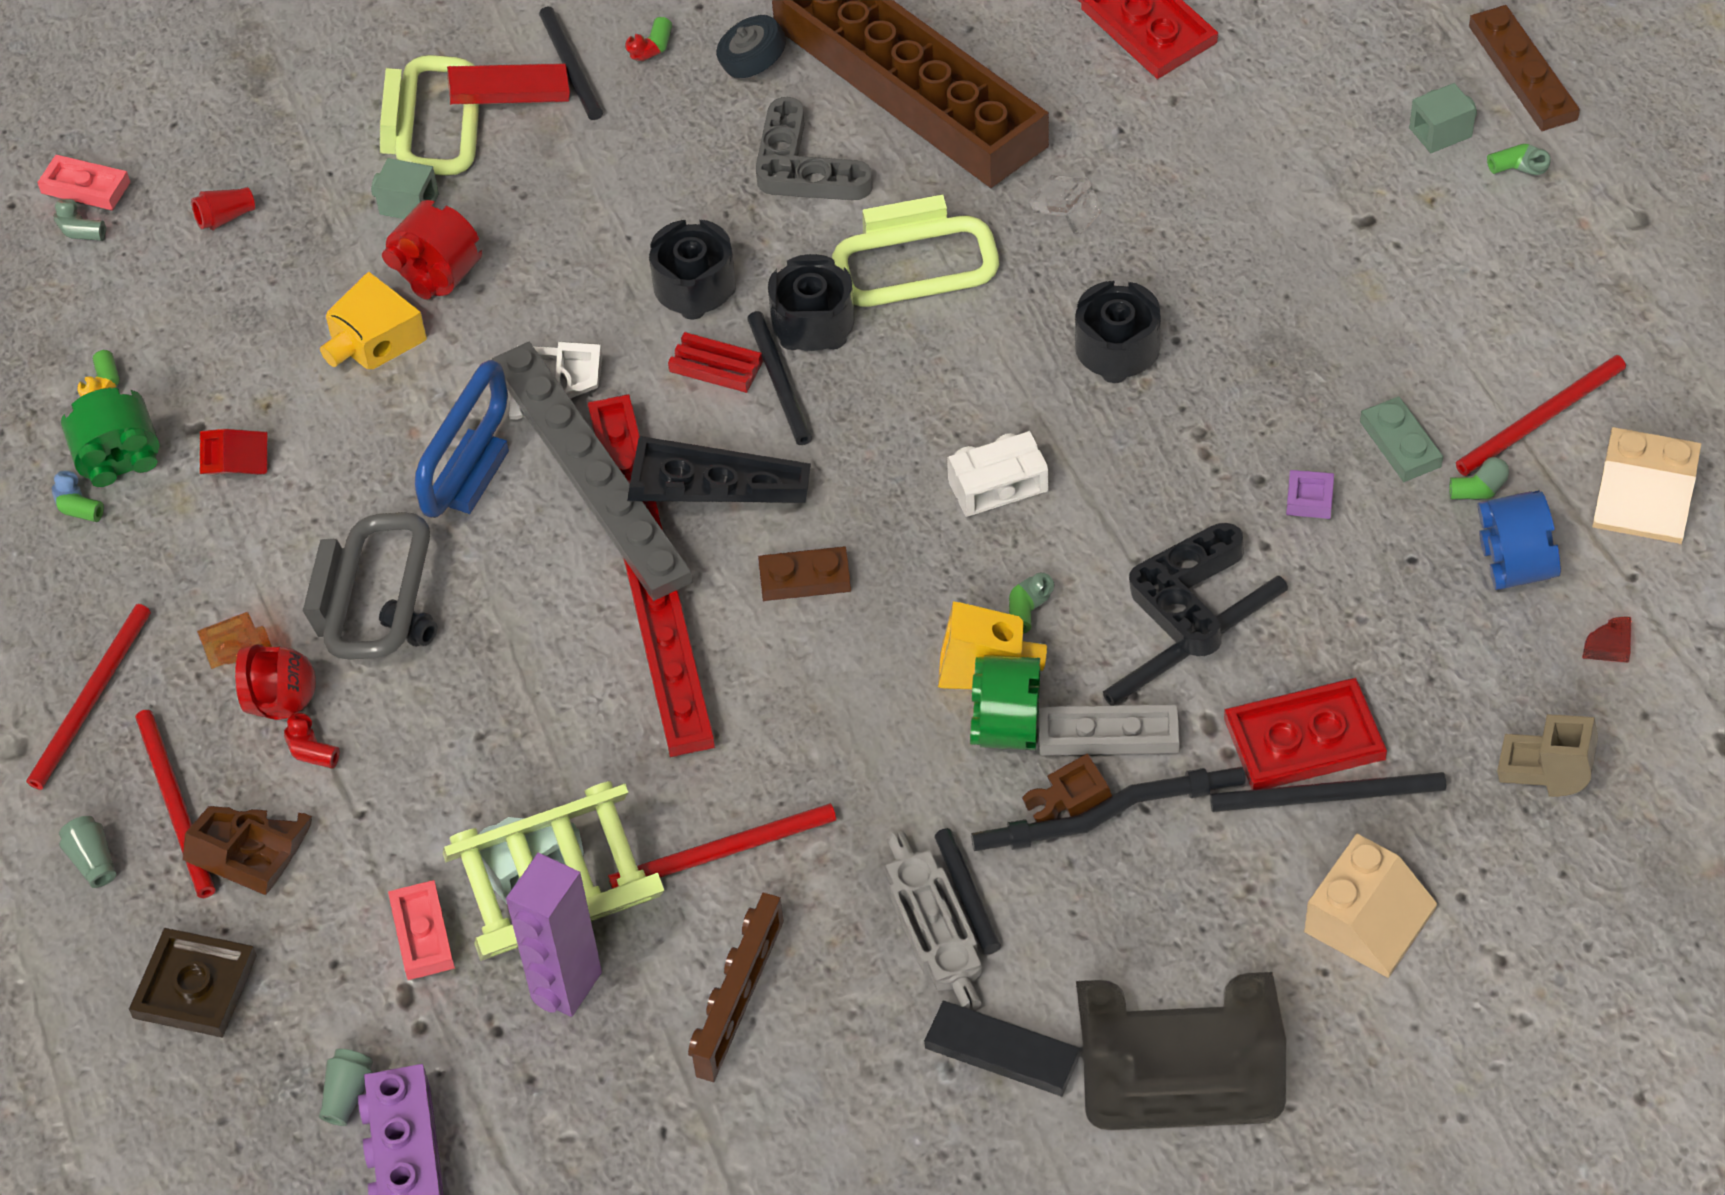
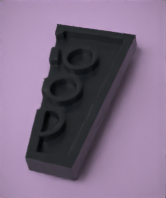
(707, 474)

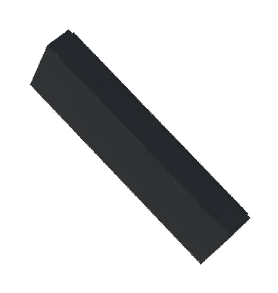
(1002, 1048)

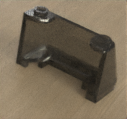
(1182, 1062)

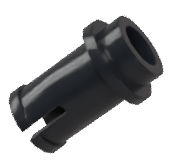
(422, 626)

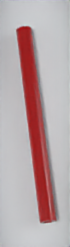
(1541, 415)
(88, 697)
(172, 795)
(735, 843)

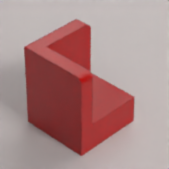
(233, 452)

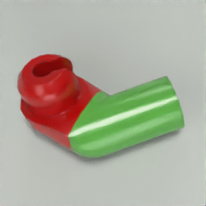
(643, 49)

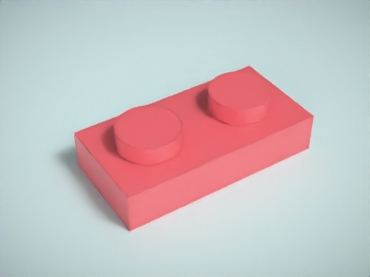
(84, 182)
(421, 930)

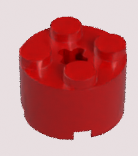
(432, 249)

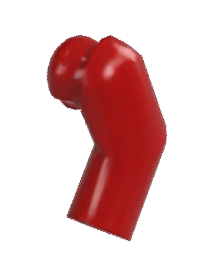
(304, 744)

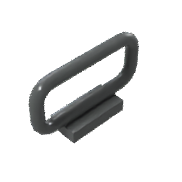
(334, 581)

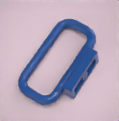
(475, 457)

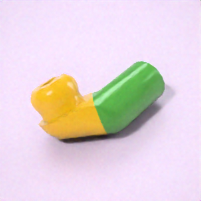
(106, 372)

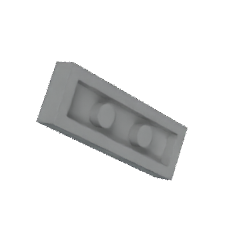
(1108, 729)

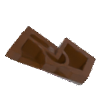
(244, 845)

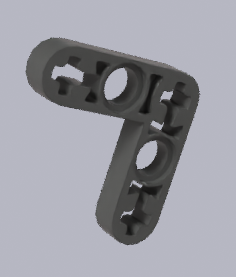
(787, 161)

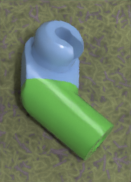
(70, 499)

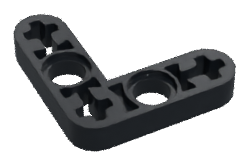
(1214, 551)

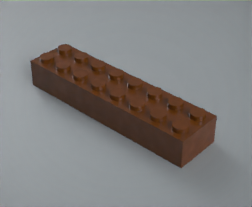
(921, 81)

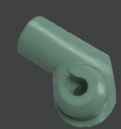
(74, 225)

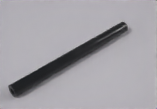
(1175, 653)
(1327, 792)

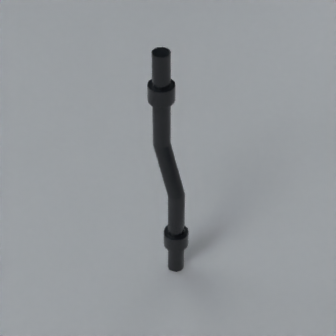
(1021, 833)

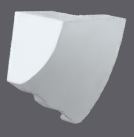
(574, 367)

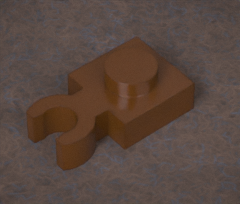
(1072, 788)

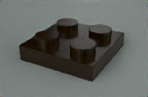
(193, 982)

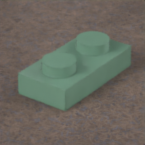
(1401, 439)

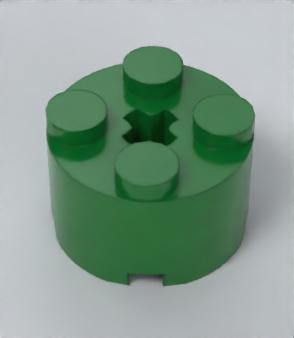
(110, 435)
(1005, 702)

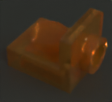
(225, 639)

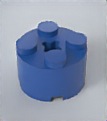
(1519, 539)

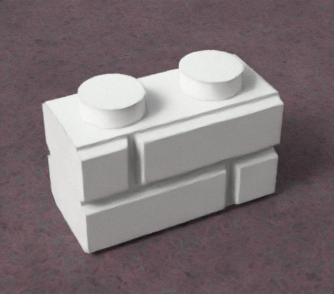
(997, 473)

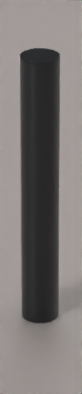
(967, 891)

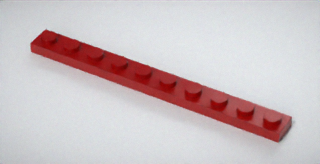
(662, 620)

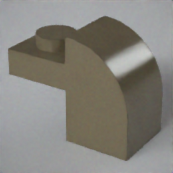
(1557, 759)

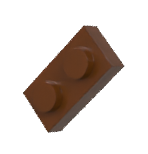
(804, 573)

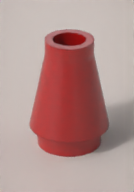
(221, 206)

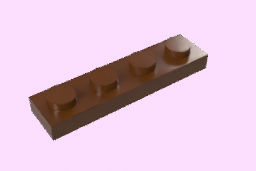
(1524, 68)
(742, 972)

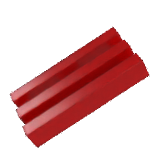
(718, 357)

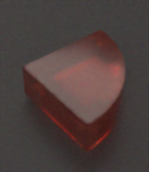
(1610, 641)

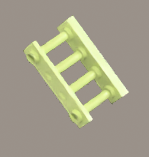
(633, 884)

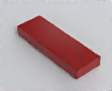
(508, 83)

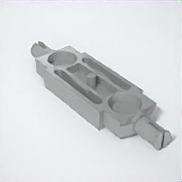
(950, 960)

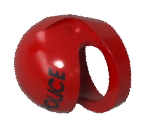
(273, 681)

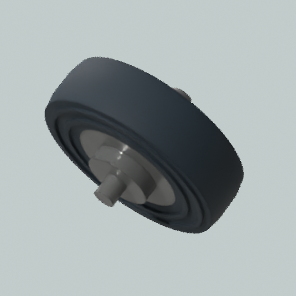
(751, 46)

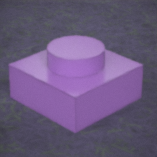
(1310, 494)

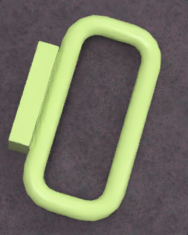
(399, 114)
(913, 222)

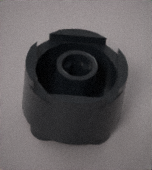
(692, 267)
(811, 303)
(1117, 330)

